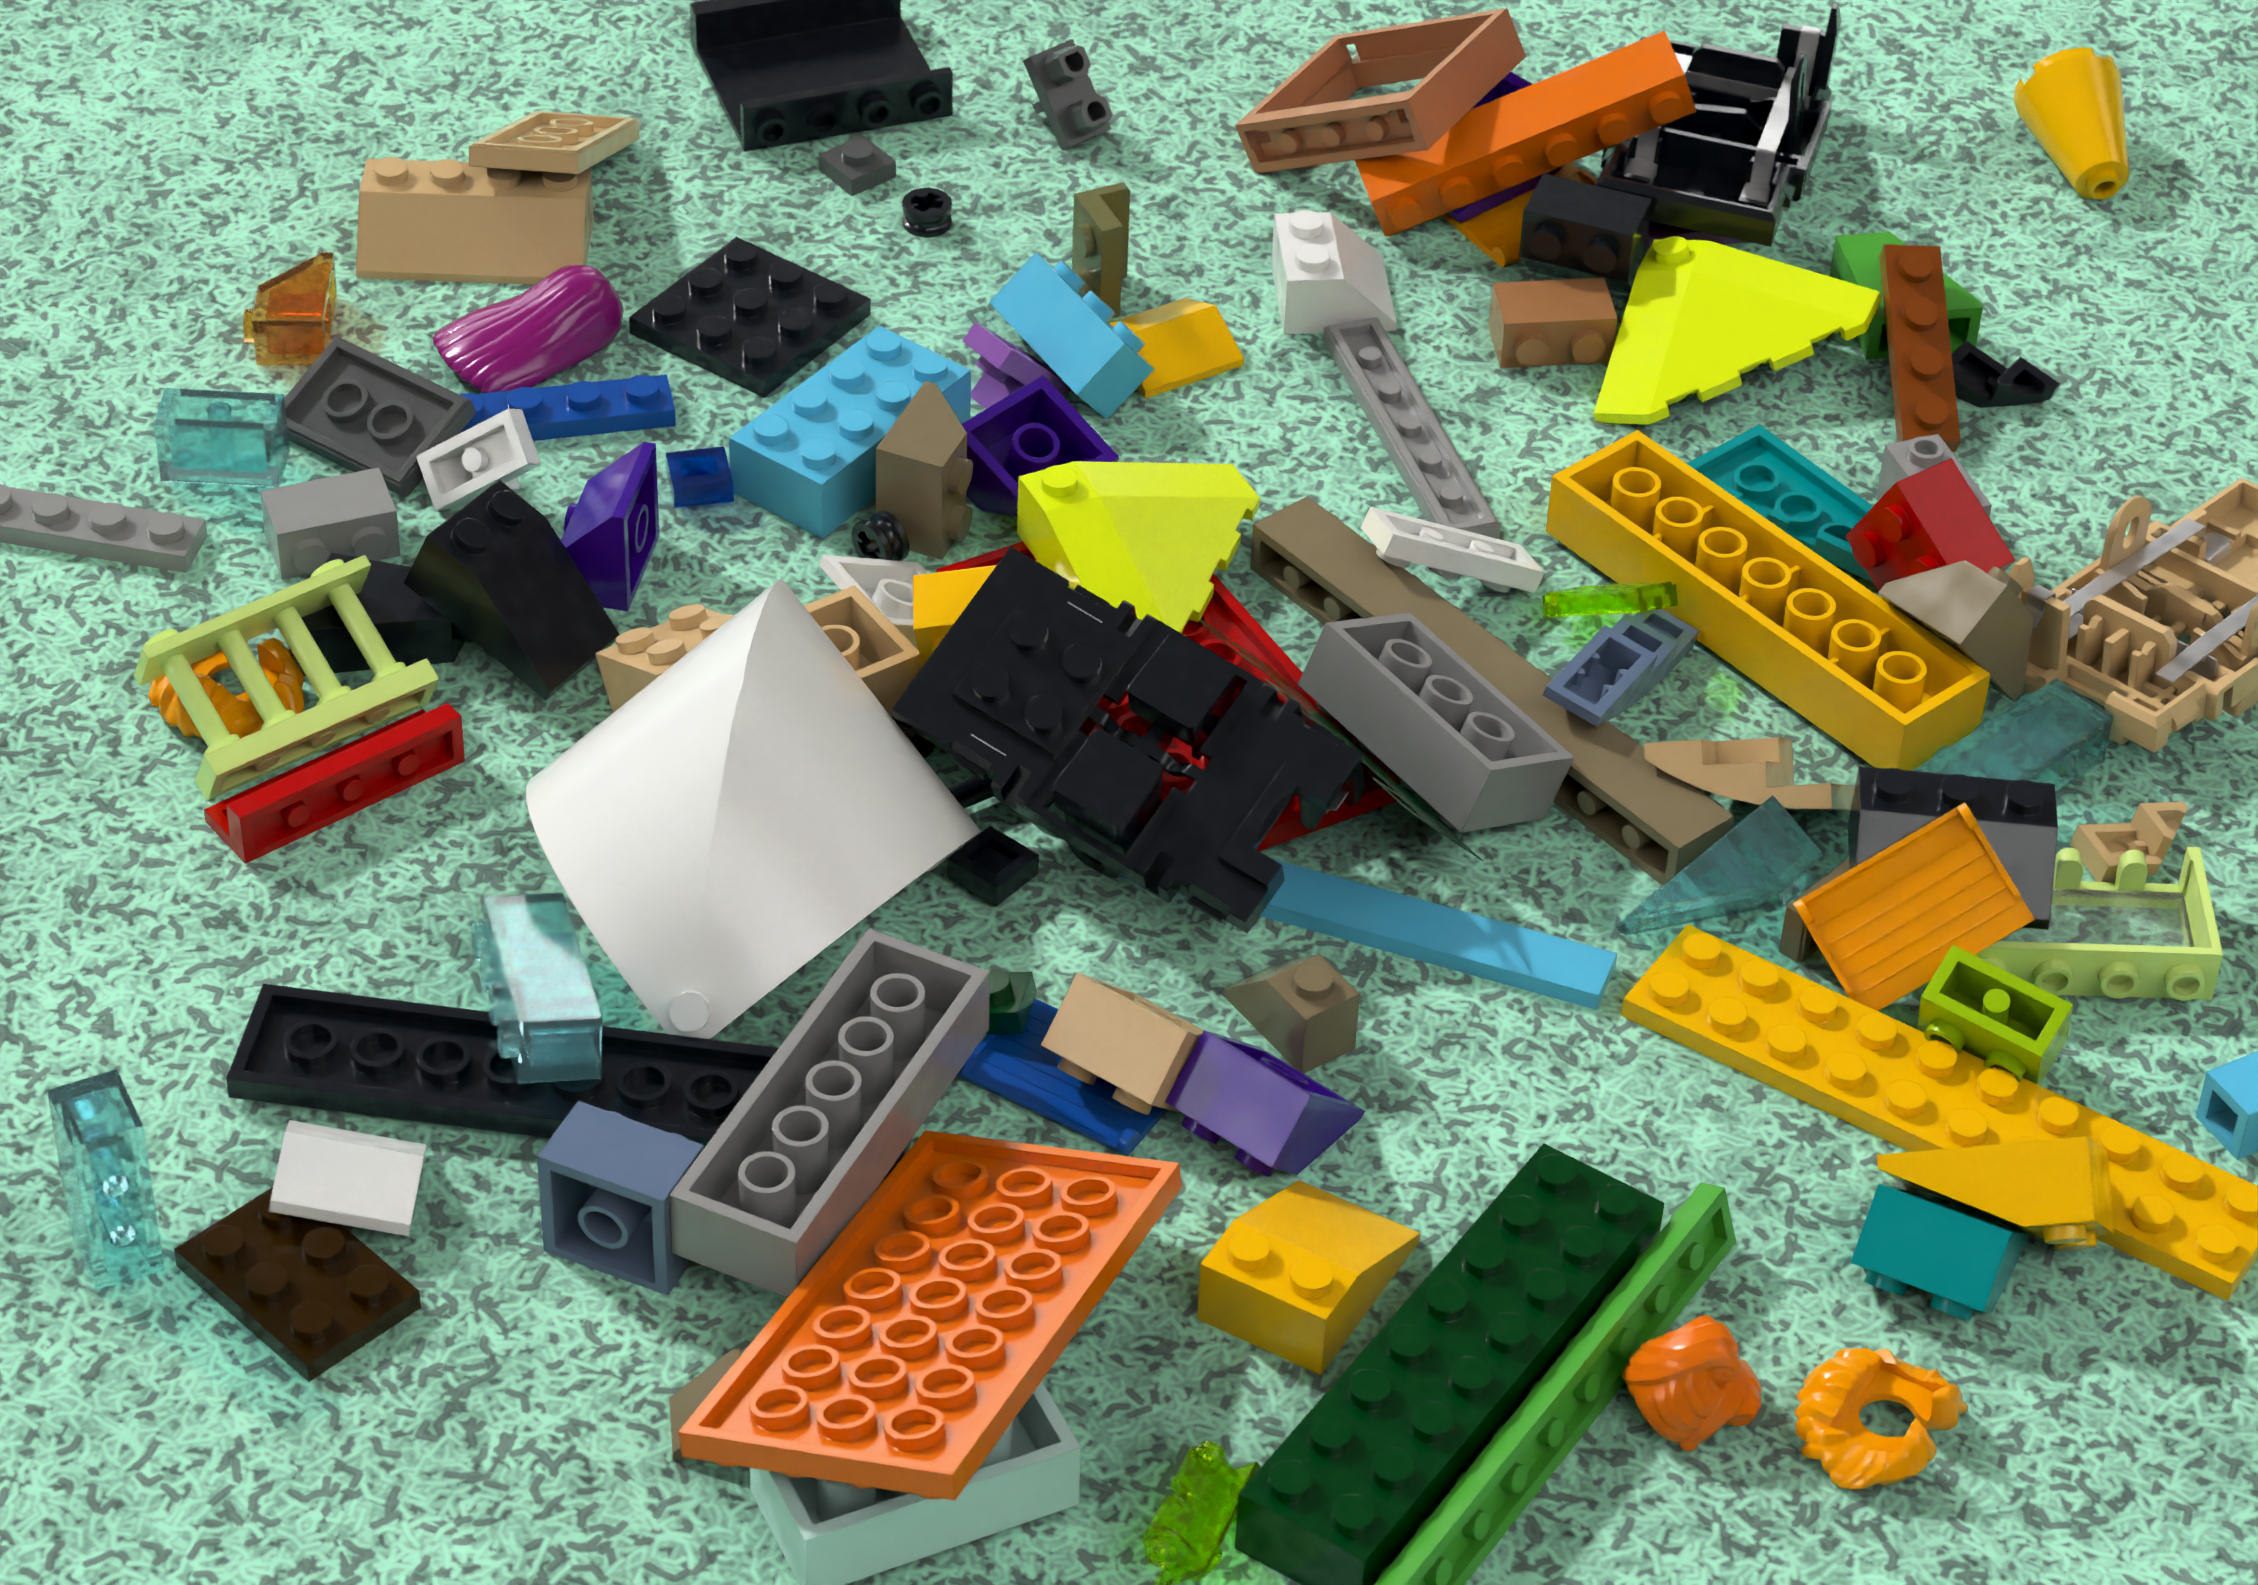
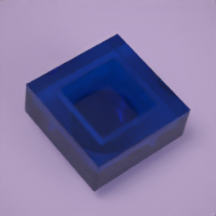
(699, 477)

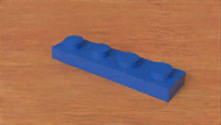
(584, 407)

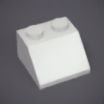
(1326, 274)

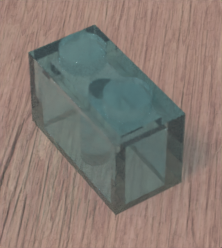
(222, 437)

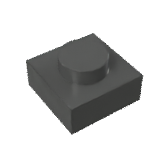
(857, 165)

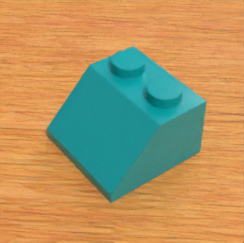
(1936, 1250)

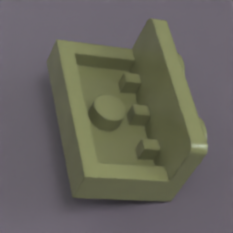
(1102, 241)

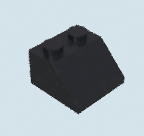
(1584, 232)

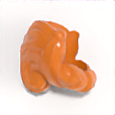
(1693, 1382)

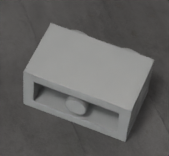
(329, 515)

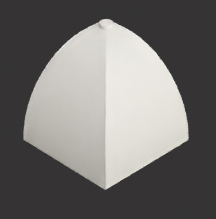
(740, 816)

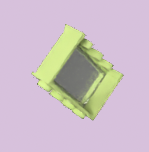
(2120, 934)

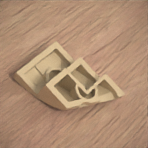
(1746, 772)

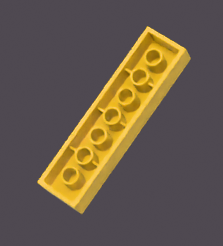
(1769, 604)

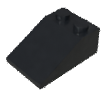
(513, 589)

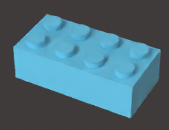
(817, 445)

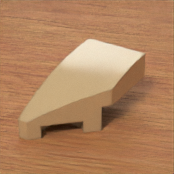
(2149, 832)

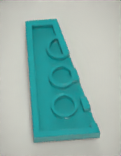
(1788, 493)

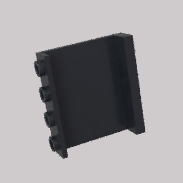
(814, 68)

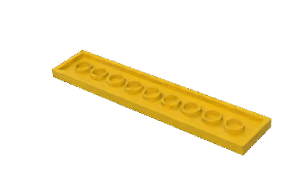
(1930, 1098)

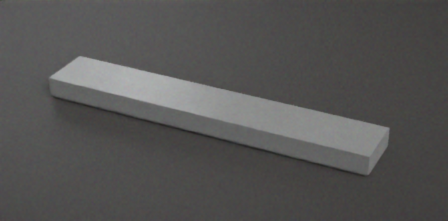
(1408, 427)

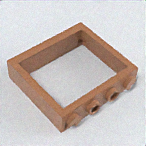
(1314, 123)

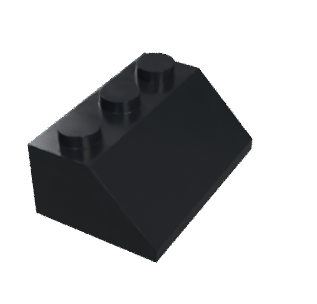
(2012, 814)

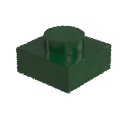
(1010, 1001)

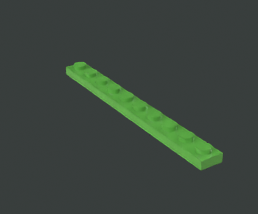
(1567, 1397)

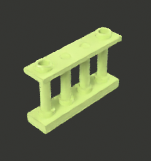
(286, 735)

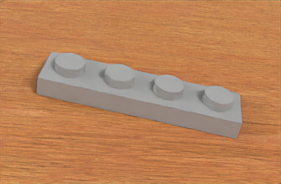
(100, 529)

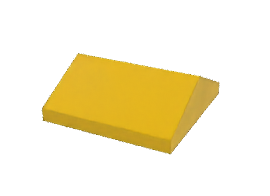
(1183, 344)

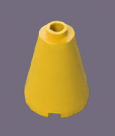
(2078, 119)

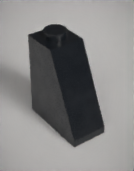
(401, 617)

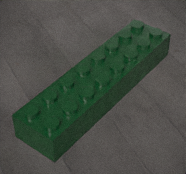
(1444, 1374)

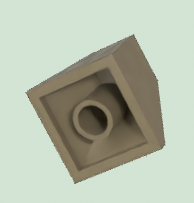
(1972, 614)

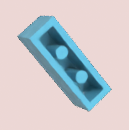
(1073, 333)

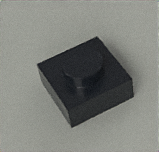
(993, 866)

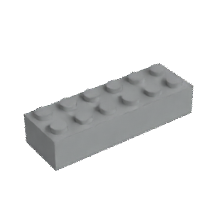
(830, 1113)

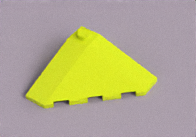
(1715, 313)
(1137, 530)

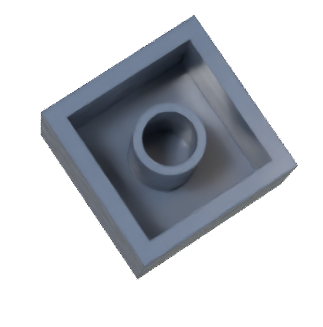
(609, 1194)

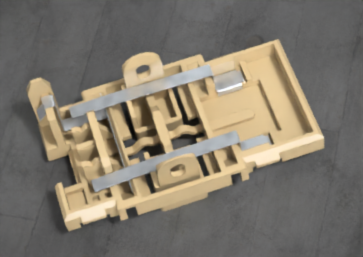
(2120, 617)

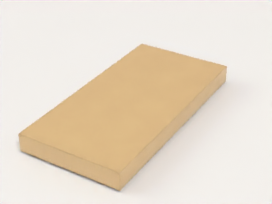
(554, 142)

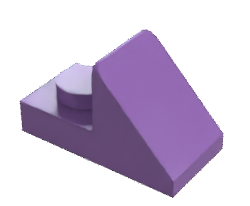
(1004, 367)

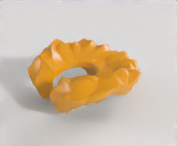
(235, 711)
(1837, 1437)

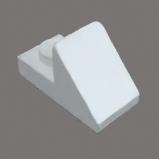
(478, 458)

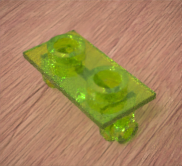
(1189, 1537)

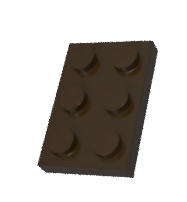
(297, 1284)

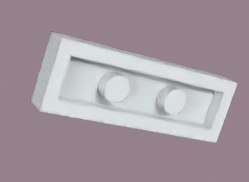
(1451, 551)

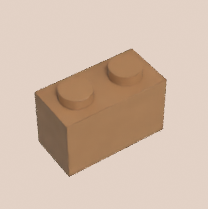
(1552, 322)

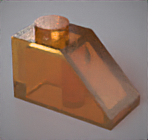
(294, 314)

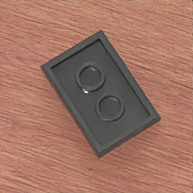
(372, 414)

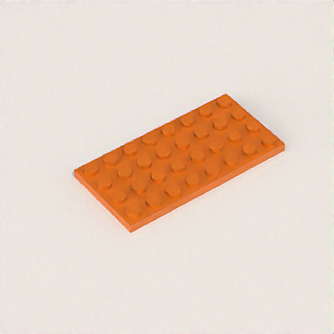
(932, 1315)

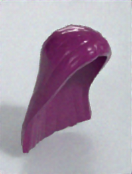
(533, 333)

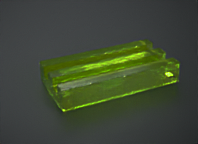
(1610, 599)

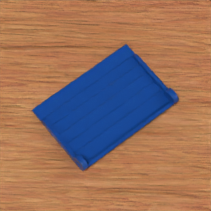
(1029, 1076)

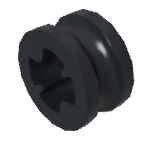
(927, 212)
(880, 538)

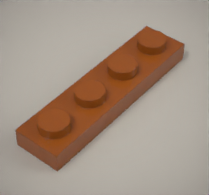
(1919, 343)

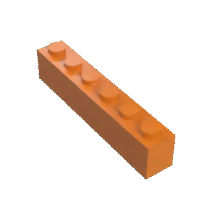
(1531, 133)

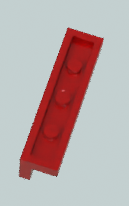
(339, 783)

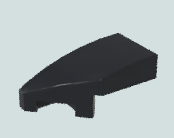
(1989, 384)

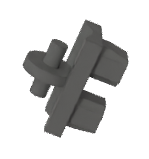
(1068, 94)

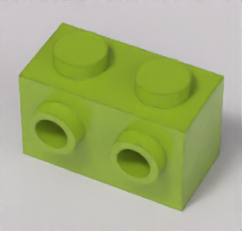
(1994, 1016)

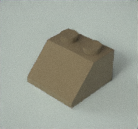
(926, 473)

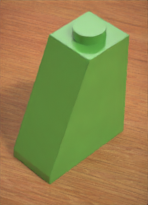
(1857, 262)

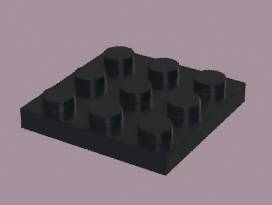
(750, 316)

